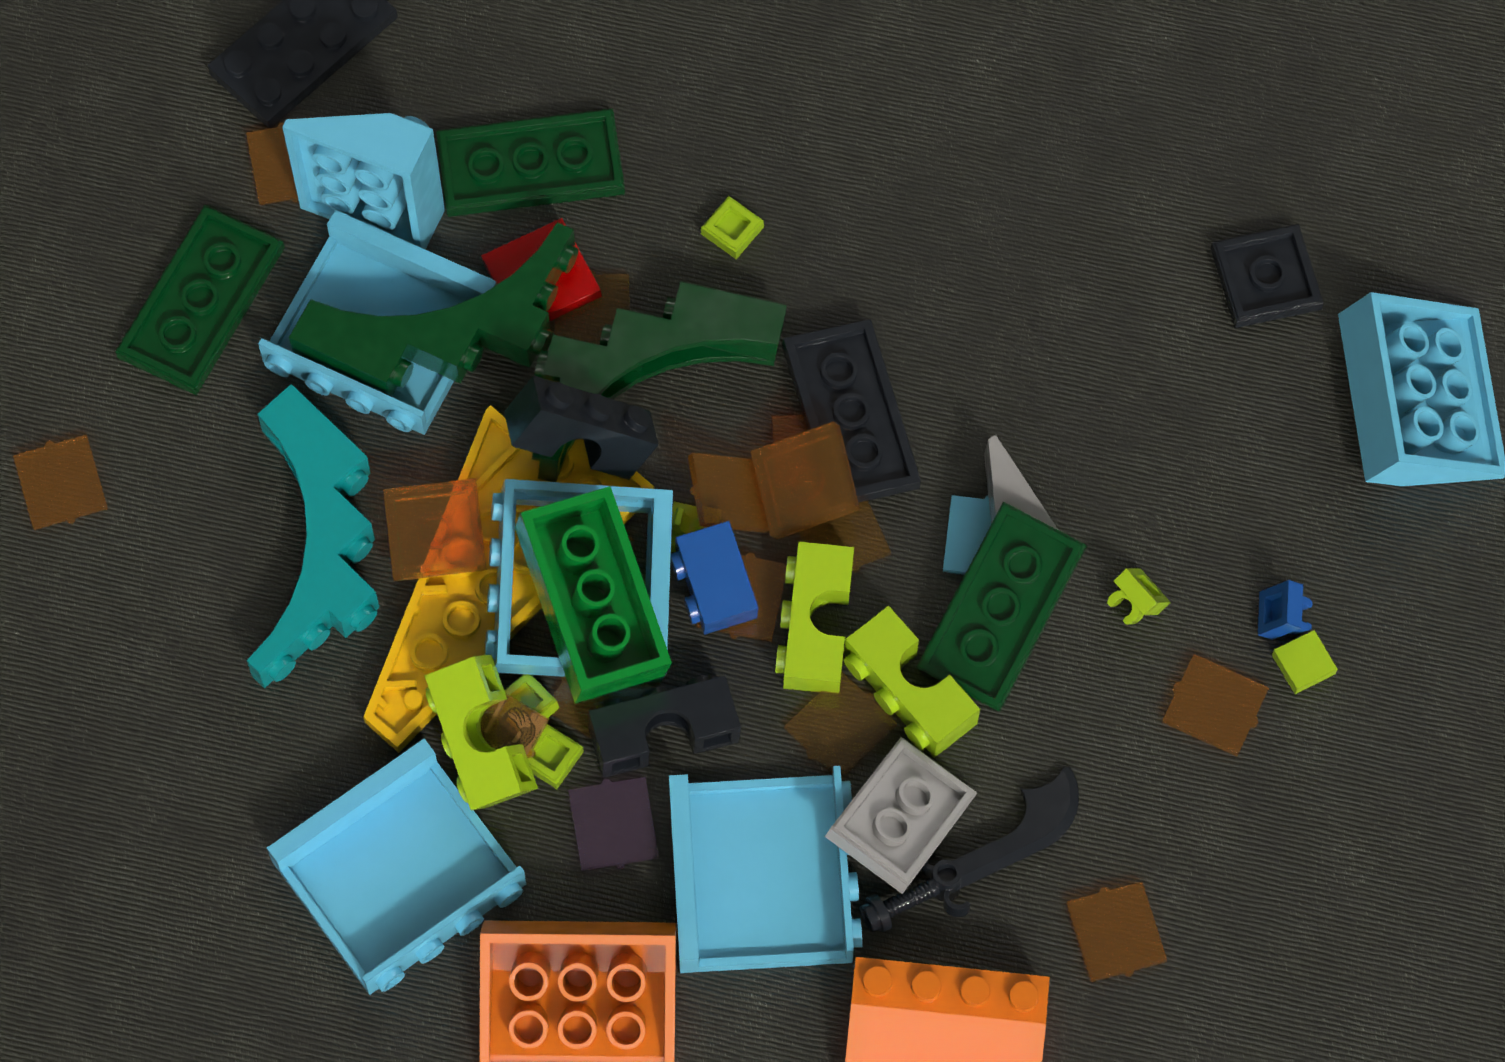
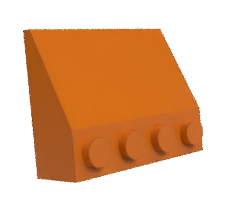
(577, 991)
(944, 1014)

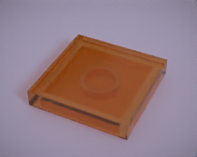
(805, 480)
(434, 529)

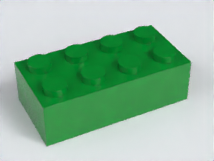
(592, 594)

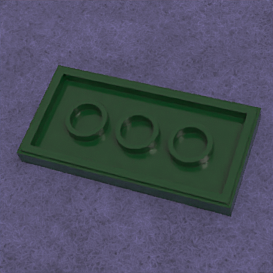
(530, 162)
(200, 300)
(1002, 606)

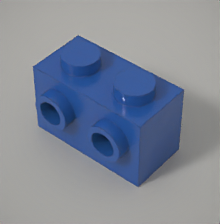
(715, 578)

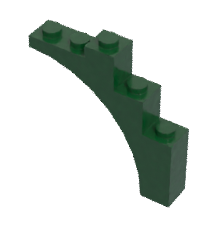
(694, 329)
(446, 340)

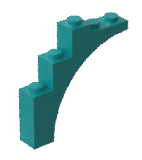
(328, 589)

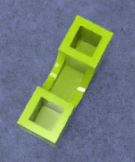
(819, 577)
(460, 698)
(933, 714)

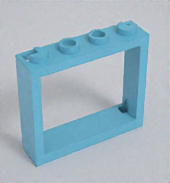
(501, 555)

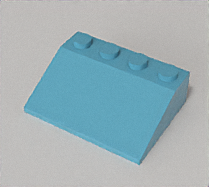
(369, 169)
(1421, 391)

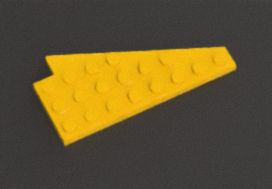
(449, 612)

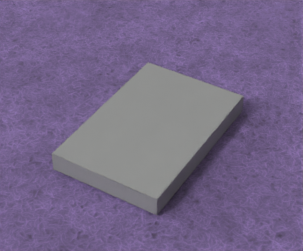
(901, 815)

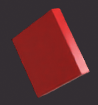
(574, 288)

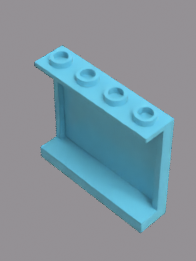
(377, 276)
(396, 868)
(760, 874)

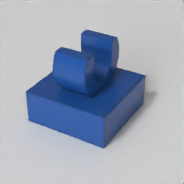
(1282, 610)

